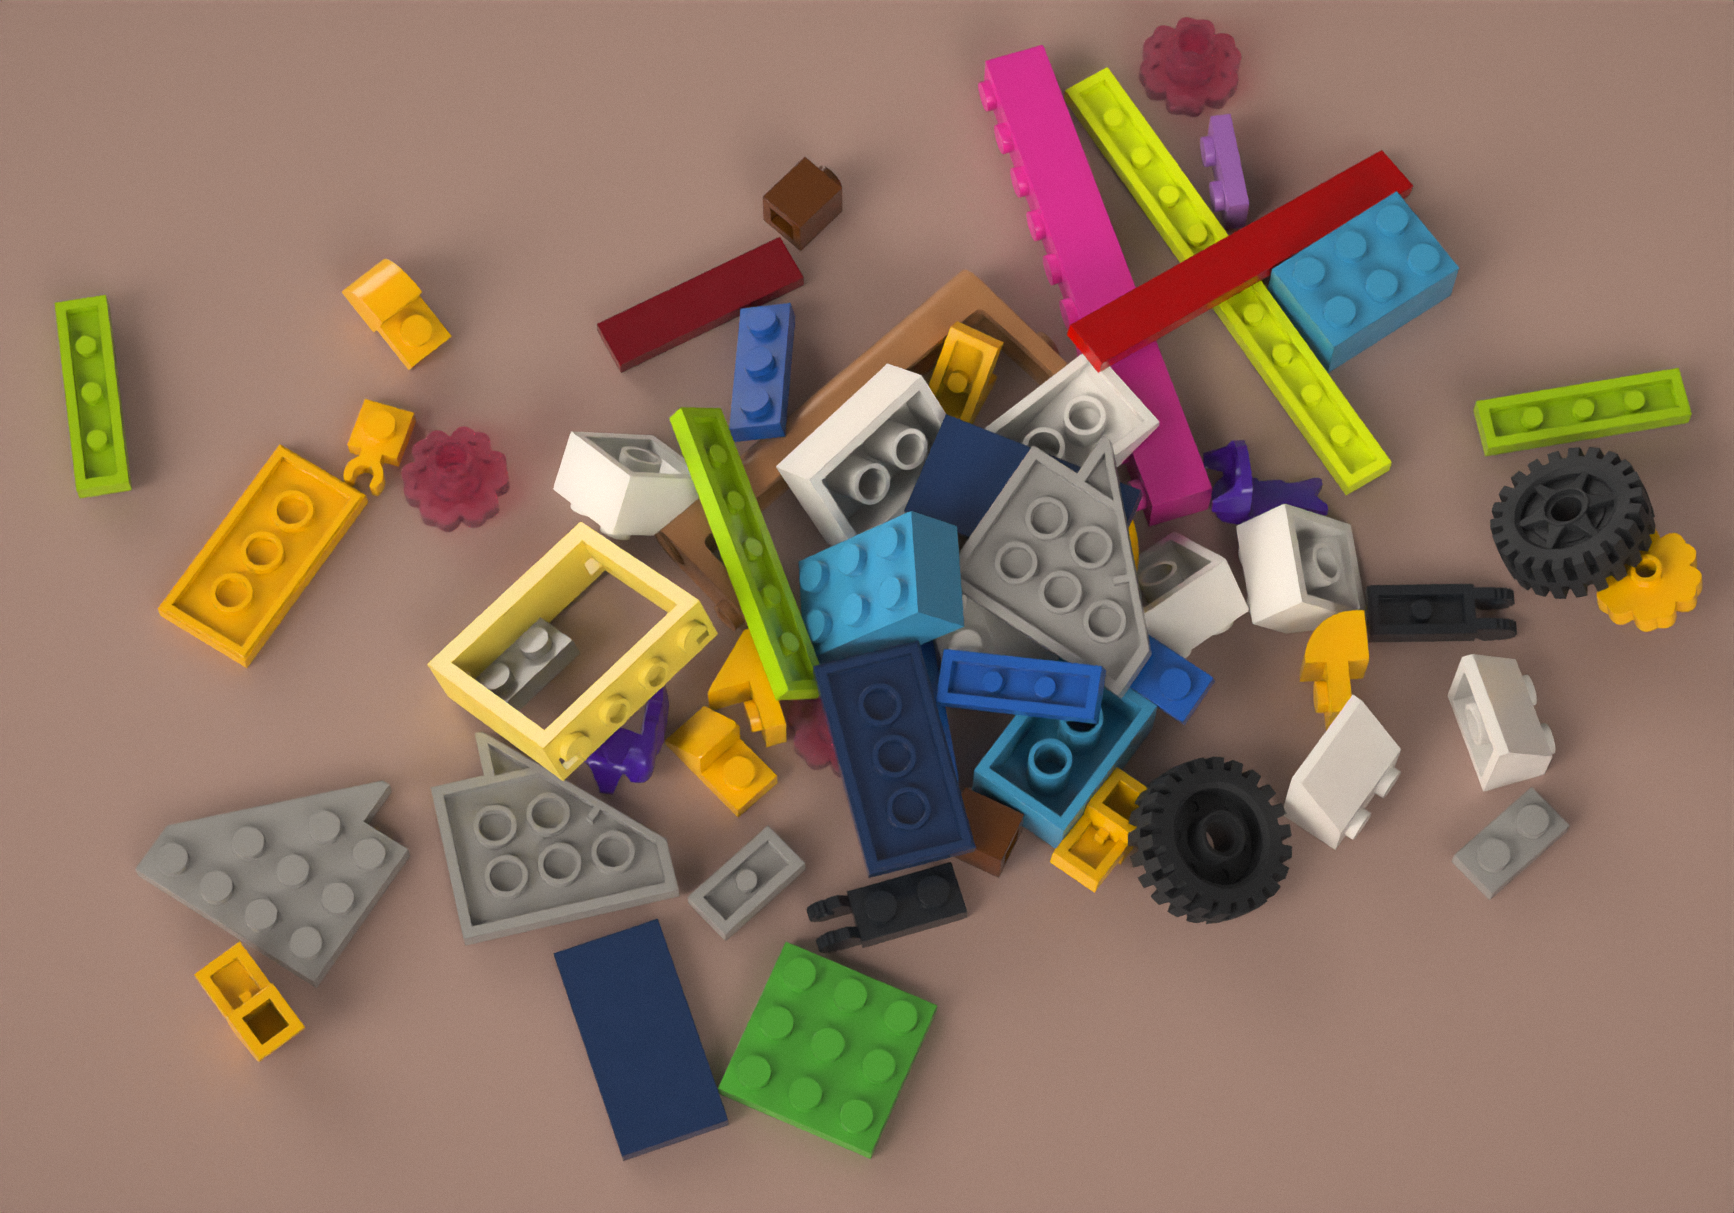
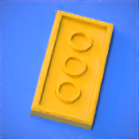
(263, 555)

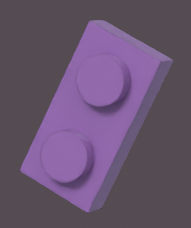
(1229, 189)

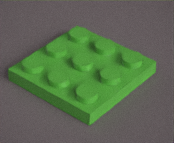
(827, 1050)

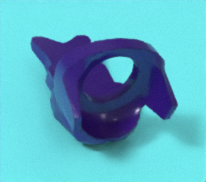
(1242, 497)
(632, 752)

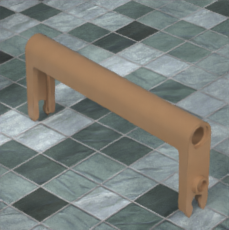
(909, 345)

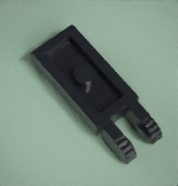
(1436, 613)
(891, 908)

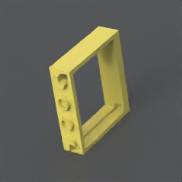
(617, 694)

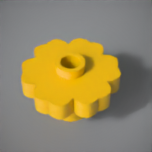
(1656, 587)

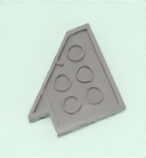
(1062, 564)
(540, 849)
(283, 873)

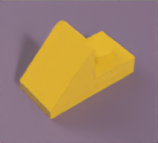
(965, 371)
(745, 681)
(721, 760)

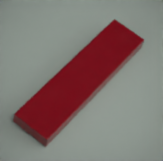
(700, 304)

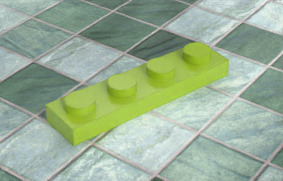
(93, 396)
(1582, 412)

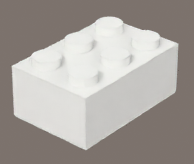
(865, 455)

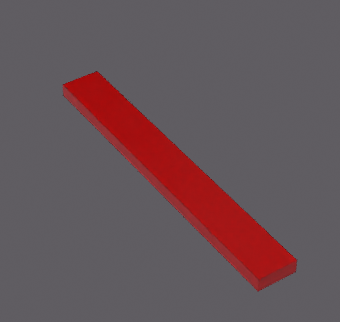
(1232, 263)

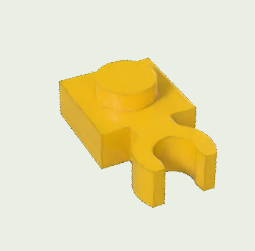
(378, 438)

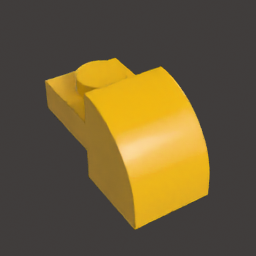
(393, 307)
(1332, 658)
(1101, 833)
(249, 1002)

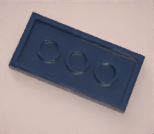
(969, 472)
(893, 759)
(641, 1039)

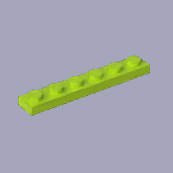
(747, 551)

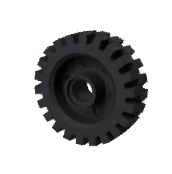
(1573, 522)
(1174, 845)

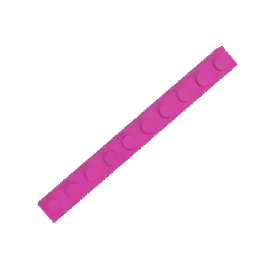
(1089, 265)

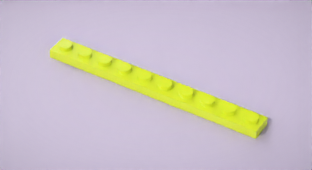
(1251, 315)

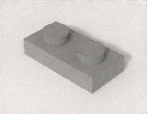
(529, 664)
(1510, 843)
(746, 883)

